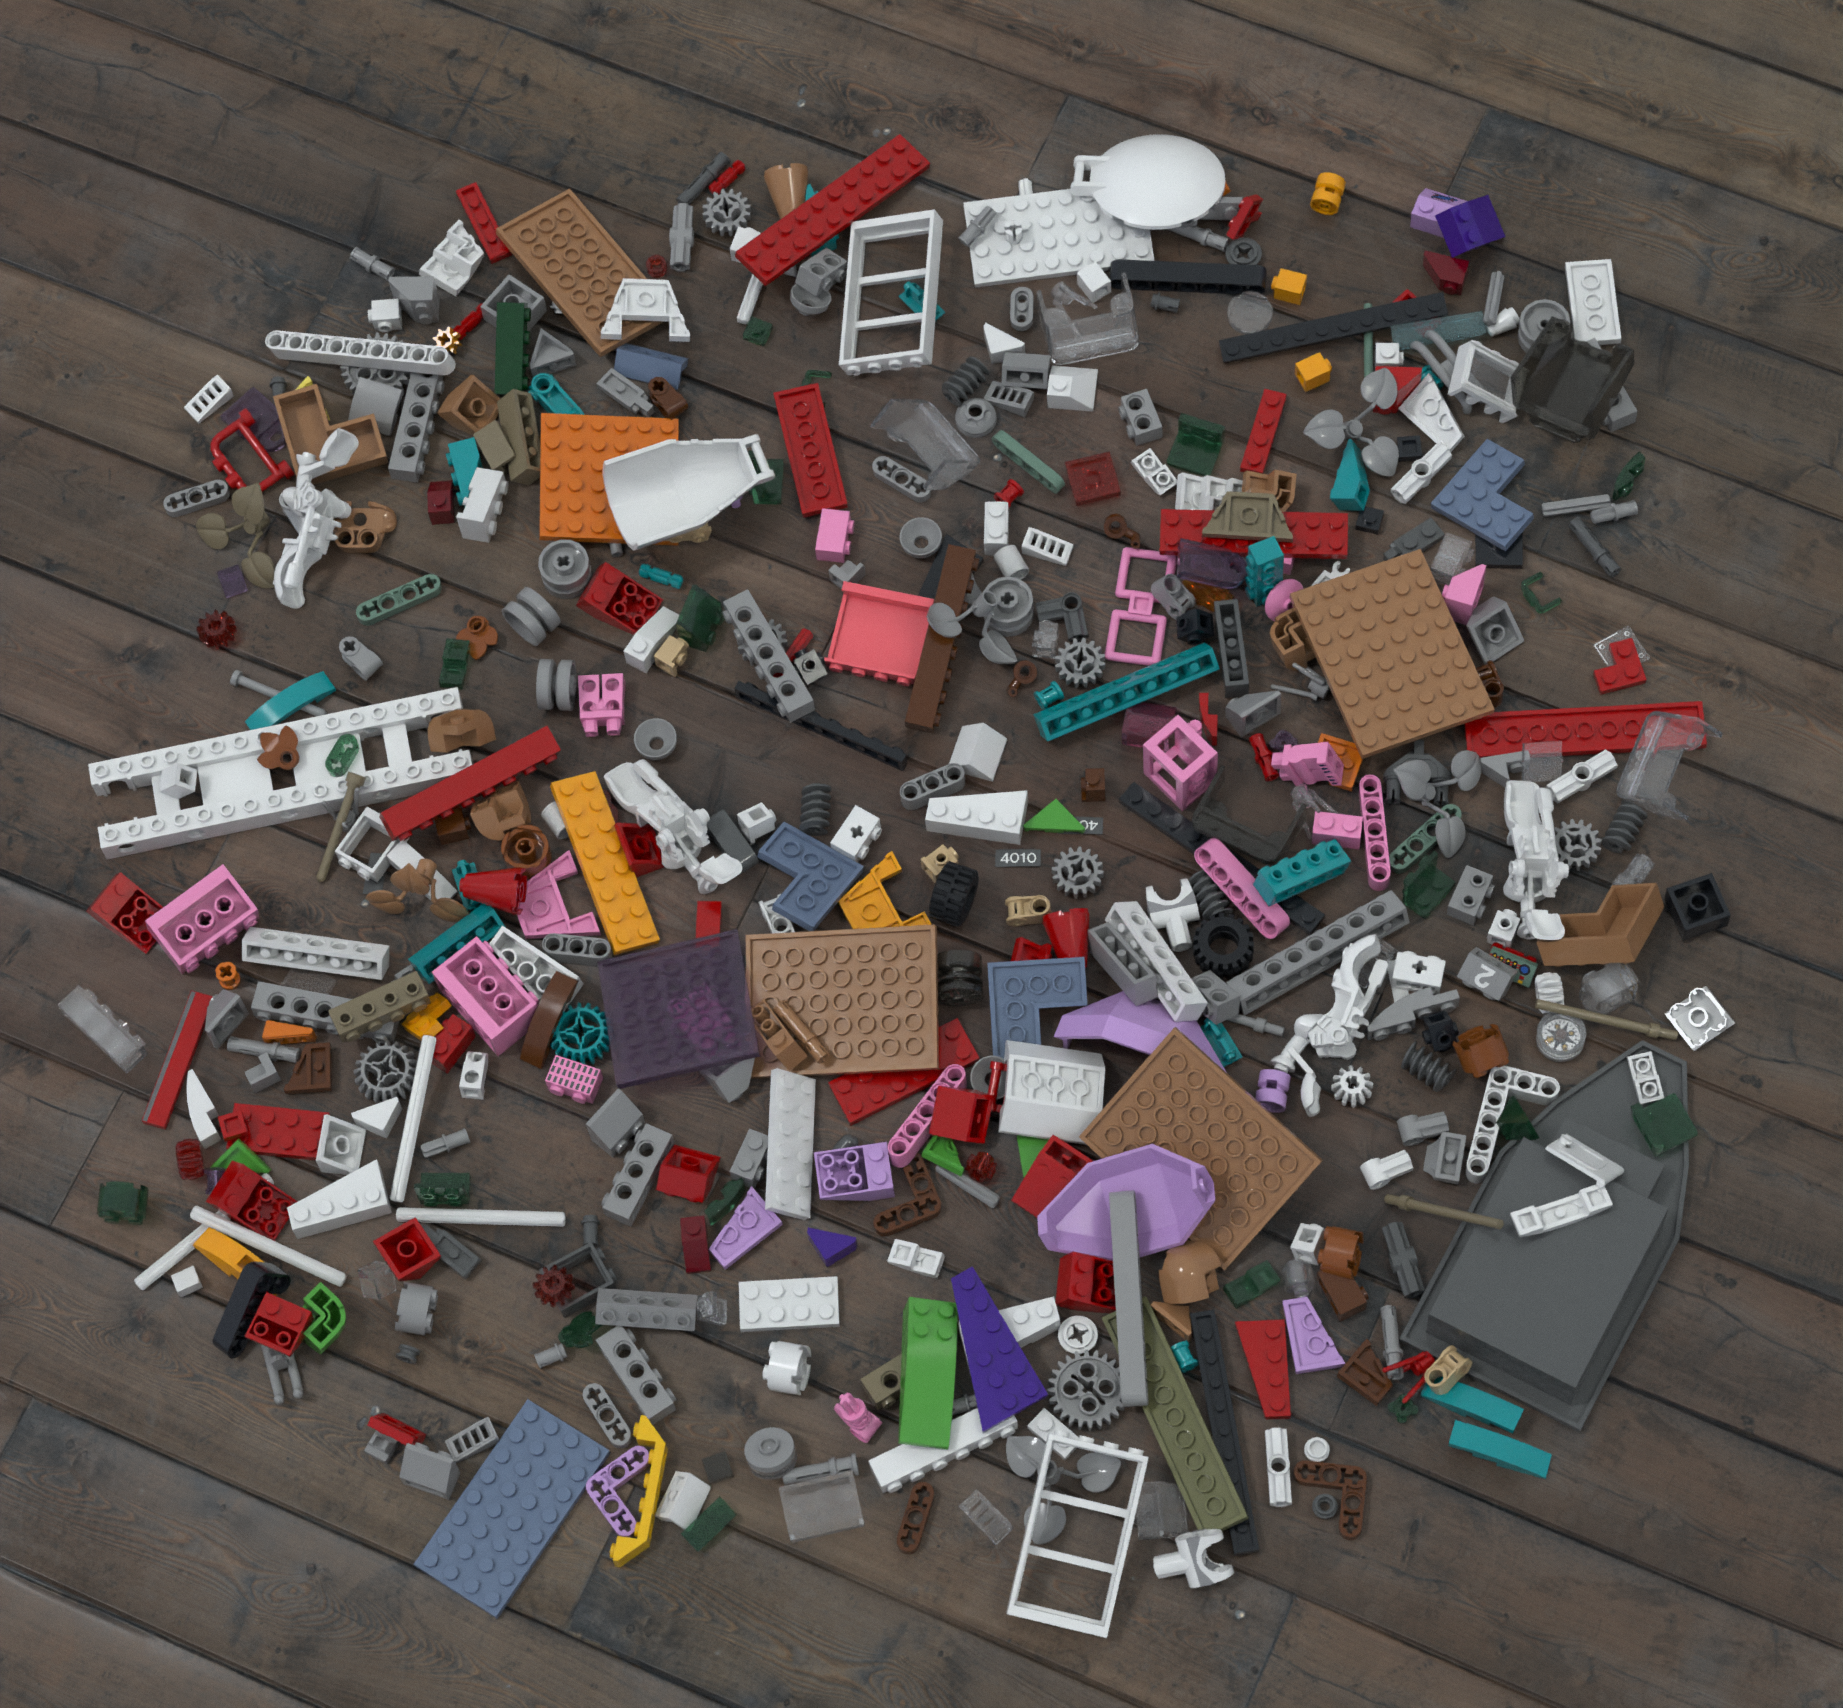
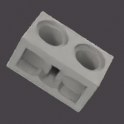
(821, 272)
(1144, 416)
(1221, 998)

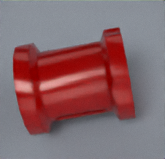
(1009, 492)

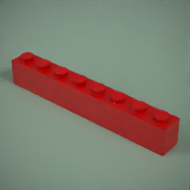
(469, 784)

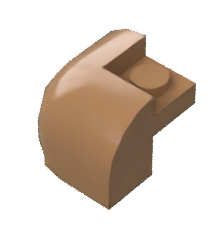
(1278, 482)
(1290, 640)
(460, 729)
(501, 811)
(1189, 1273)

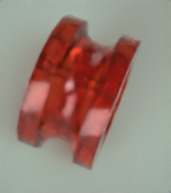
(656, 272)

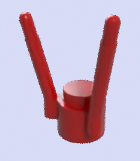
(1419, 1365)

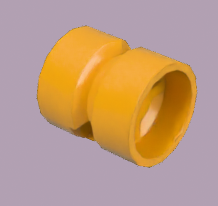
(1327, 193)

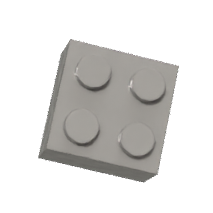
(514, 291)

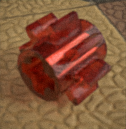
(981, 1166)

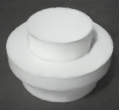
(1316, 1449)

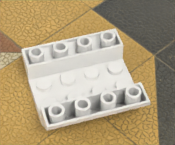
(1050, 1091)

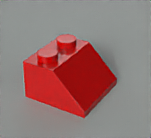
(1407, 380)
(687, 1173)

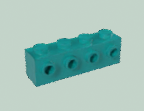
(1264, 569)
(1301, 872)
(480, 922)

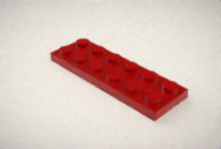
(810, 449)
(870, 1093)

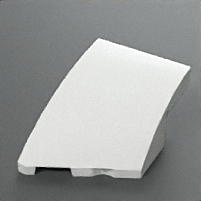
(454, 260)
(1203, 492)

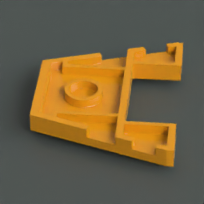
(868, 903)

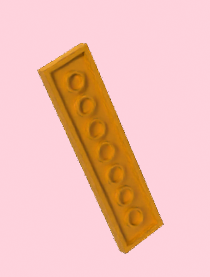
(604, 863)

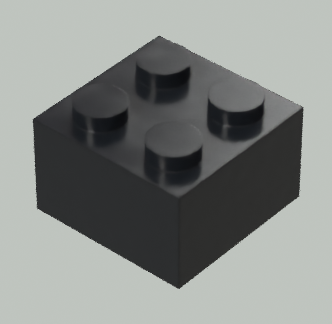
(1697, 907)

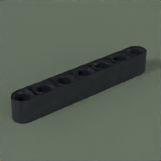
(1189, 276)

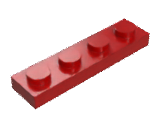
(1263, 431)

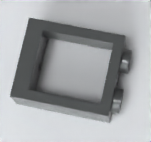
(575, 1258)

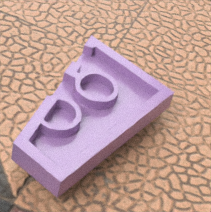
(744, 1230)
(1308, 1339)

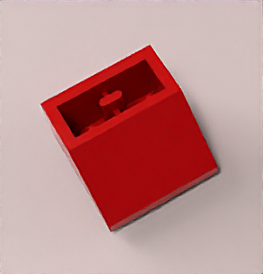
(961, 1114)
(279, 1324)

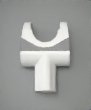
(1174, 915)
(1193, 1560)

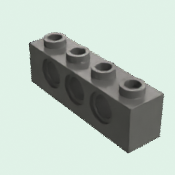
(1231, 648)

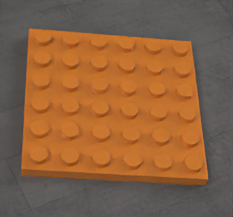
(572, 466)

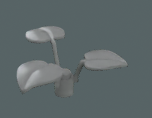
(1330, 431)
(993, 644)
(1413, 780)
(1025, 1457)

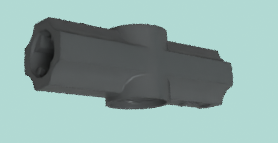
(1403, 1260)

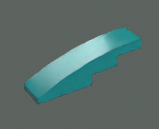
(1476, 1404)
(1500, 1449)

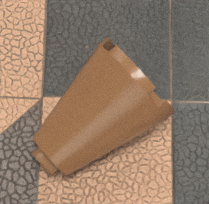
(787, 186)

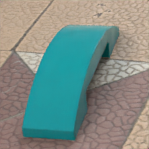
(291, 700)

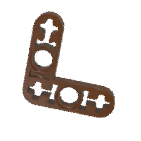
(921, 1198)
(1348, 1490)

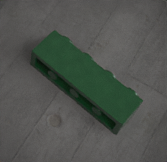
(511, 347)

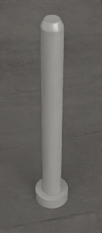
(238, 678)

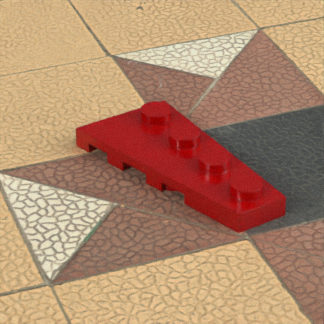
(1267, 1360)

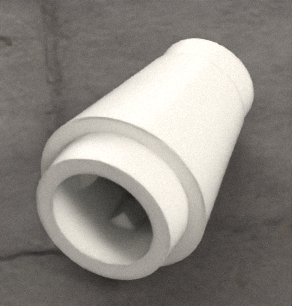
(1506, 321)

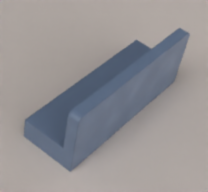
(646, 364)

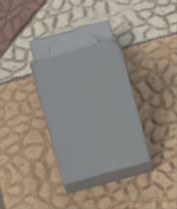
(1498, 766)

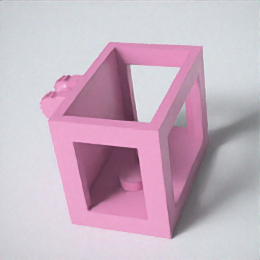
(1192, 750)

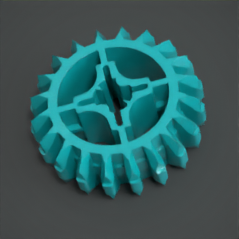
(590, 1033)

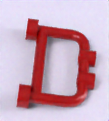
(221, 463)

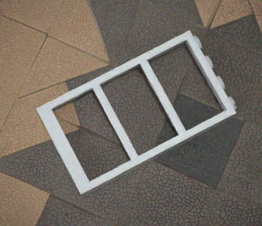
(884, 229)
(1056, 1617)

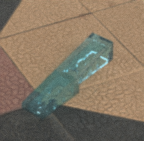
(1449, 328)

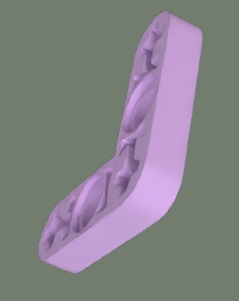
(611, 1484)

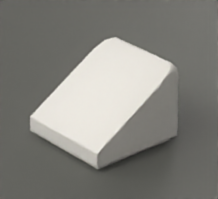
(186, 1281)

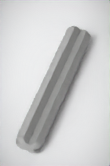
(1493, 298)
(1575, 505)
(971, 1186)

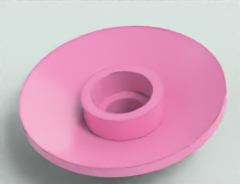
(1278, 598)

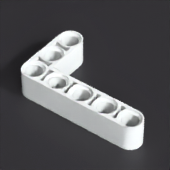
(1492, 1112)

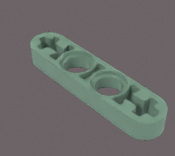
(1028, 461)
(400, 602)
(1421, 836)

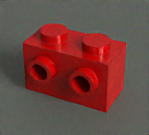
(452, 1042)

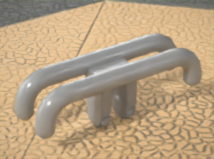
(1444, 369)
(277, 1361)

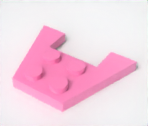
(544, 907)

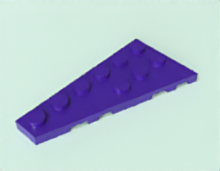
(998, 1367)

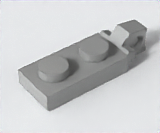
(625, 393)

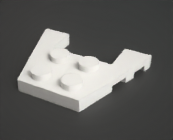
(645, 302)

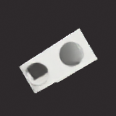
(474, 1075)

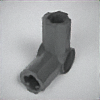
(1074, 618)

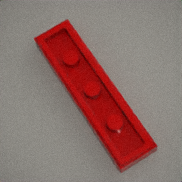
(482, 222)

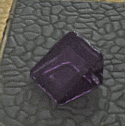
(232, 581)

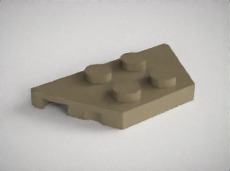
(1248, 517)

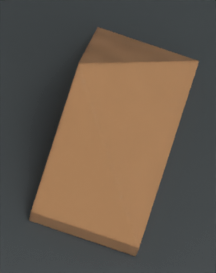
(1175, 1317)

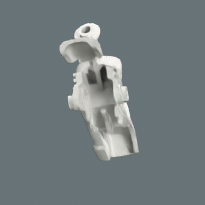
(317, 516)
(679, 827)
(1537, 864)
(1335, 1031)

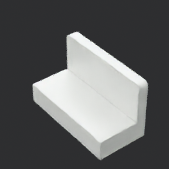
(683, 1499)

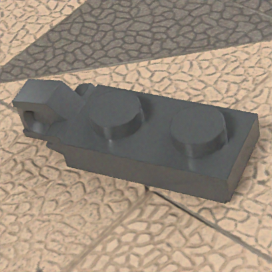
(1420, 537)
(453, 1252)

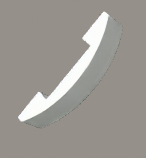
(1561, 1212)

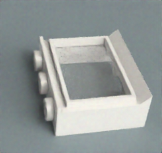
(1484, 378)

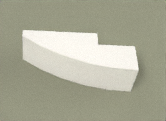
(404, 854)
(201, 1111)

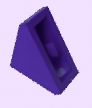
(831, 1246)

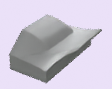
(1445, 1157)

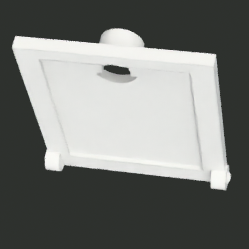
(1585, 1159)

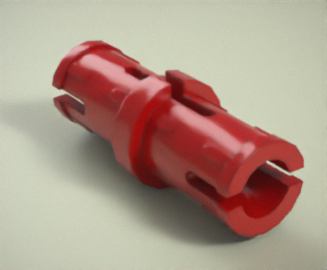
(1263, 757)

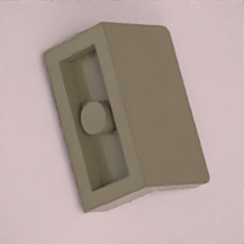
(495, 446)

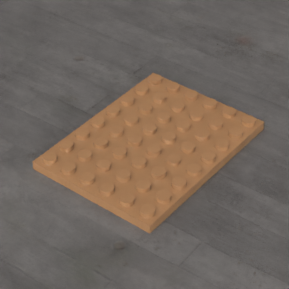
(1391, 653)
(857, 989)
(1206, 1116)

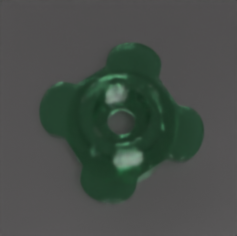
(1395, 1407)

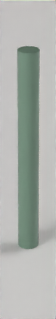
(1368, 348)

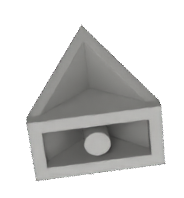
(550, 355)

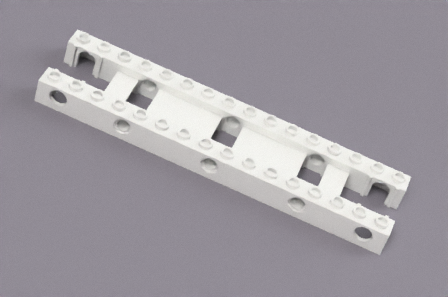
(240, 790)

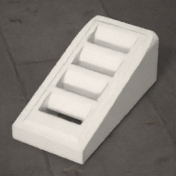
(219, 400)
(1035, 551)

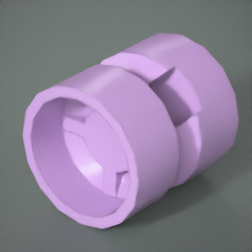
(1272, 1090)

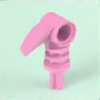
(855, 1414)

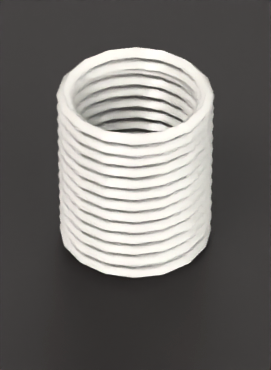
(1011, 562)
(554, 820)

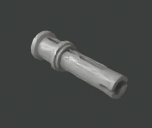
(823, 1469)

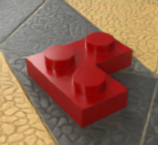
(1626, 669)

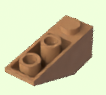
(777, 1036)

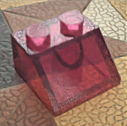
(1144, 721)

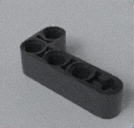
(244, 1302)

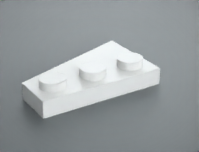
(1432, 415)

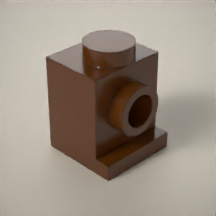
(1093, 785)

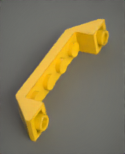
(626, 1547)

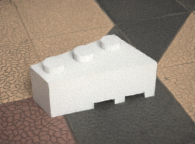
(482, 505)

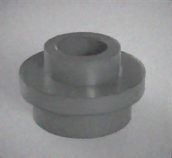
(1328, 1499)

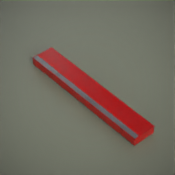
(177, 1061)

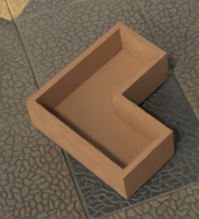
(308, 428)
(1611, 933)

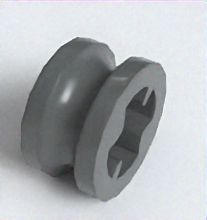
(407, 1354)

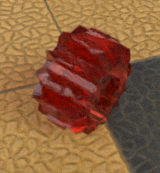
(214, 637)
(189, 1159)
(559, 1292)

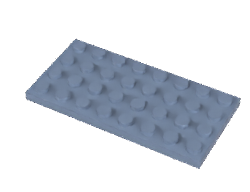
(511, 1509)

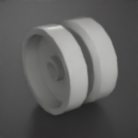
(1535, 318)
(565, 569)
(1014, 607)
(531, 616)
(556, 684)

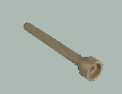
(353, 781)

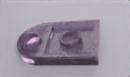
(265, 416)
(1209, 564)

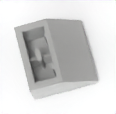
(429, 1470)

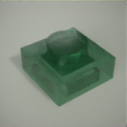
(757, 331)

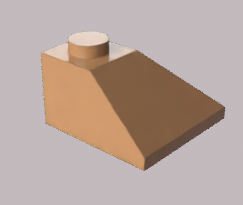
(470, 406)

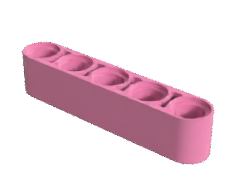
(1374, 822)
(1239, 887)
(921, 1124)

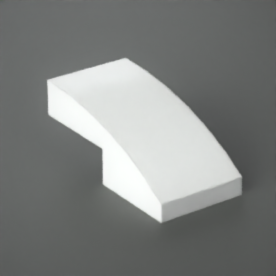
(916, 1259)

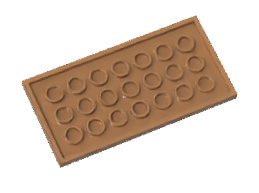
(574, 265)

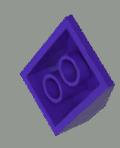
(1469, 225)

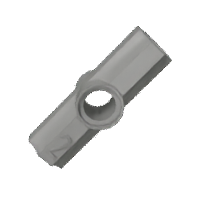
(681, 237)

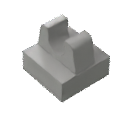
(381, 1447)

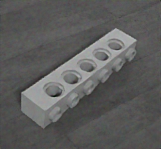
(410, 468)
(791, 706)
(269, 994)

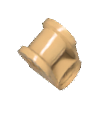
(1026, 910)
(1448, 1369)

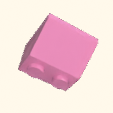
(1464, 593)

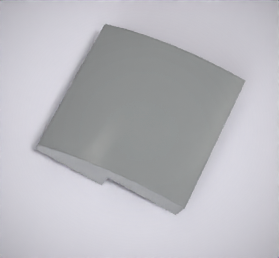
(378, 399)

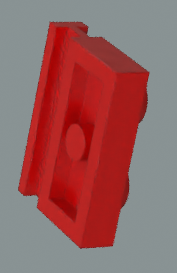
(396, 1429)

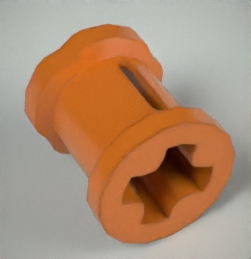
(228, 970)

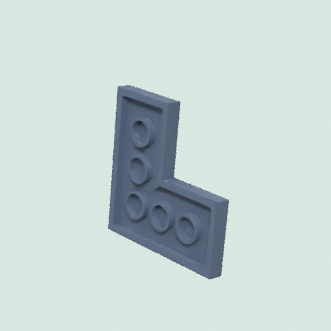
(1475, 498)
(819, 875)
(1026, 986)

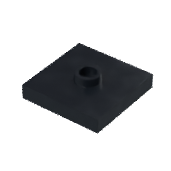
(1494, 557)

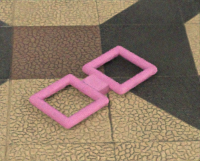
(1139, 608)

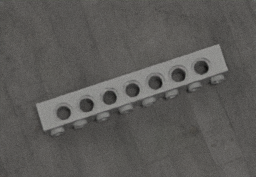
(1317, 952)

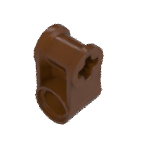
(666, 398)
(1491, 682)

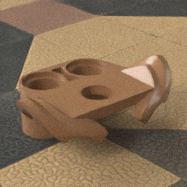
(379, 521)

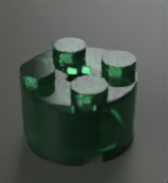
(122, 1202)

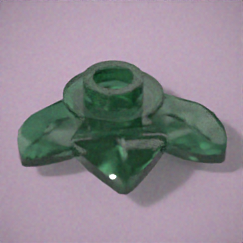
(579, 1331)

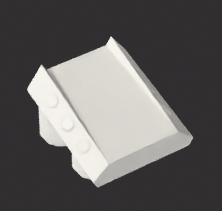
(1699, 1017)

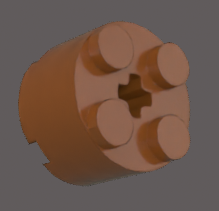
(524, 839)
(1481, 1050)
(1341, 1252)

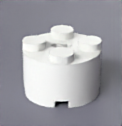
(787, 1367)

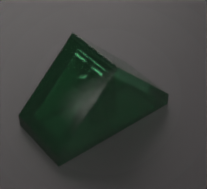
(1515, 1123)

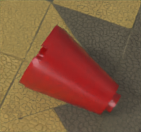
(497, 888)
(1068, 932)

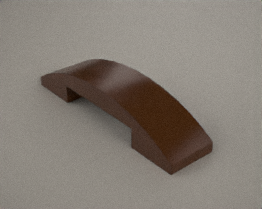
(546, 1019)

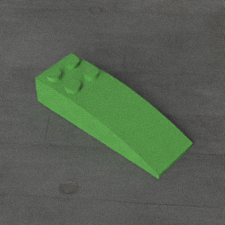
(927, 1372)

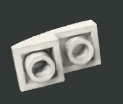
(1153, 472)
(1645, 1077)

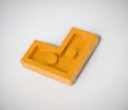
(425, 1021)

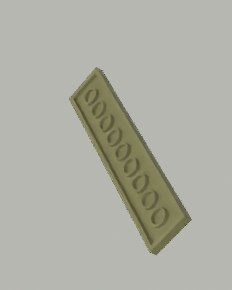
(1183, 1432)

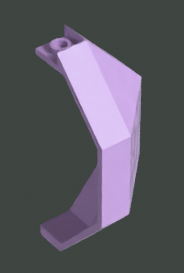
(1129, 1025)
(1169, 1202)

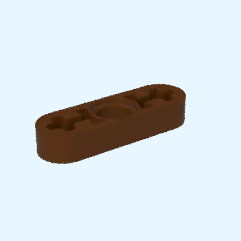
(916, 1537)

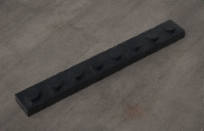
(827, 728)

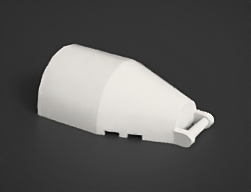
(679, 485)

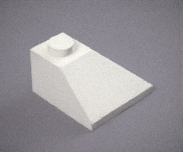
(1072, 388)

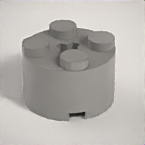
(415, 1308)

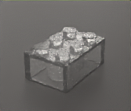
(821, 1506)

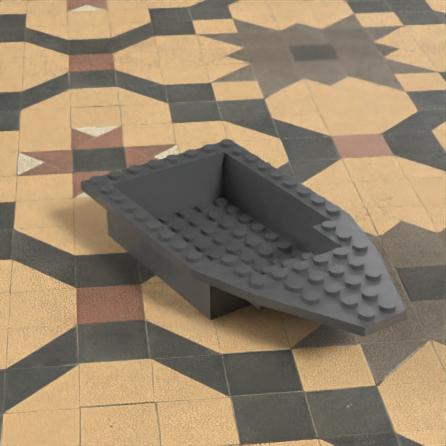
(1559, 1305)

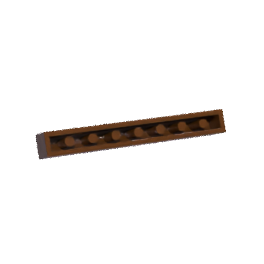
(937, 649)

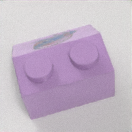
(1427, 206)

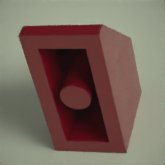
(1446, 272)
(441, 502)
(695, 1244)

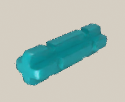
(661, 576)

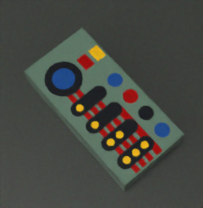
(1525, 968)

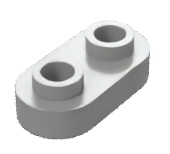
(1021, 310)

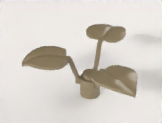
(248, 503)

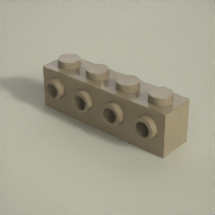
(521, 431)
(379, 1007)

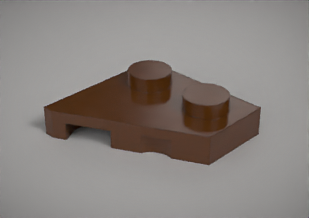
(312, 1071)
(1365, 1374)

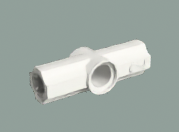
(1429, 464)
(1593, 768)
(1278, 1482)

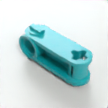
(554, 398)

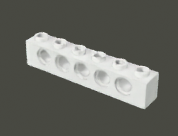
(315, 953)
(1173, 983)

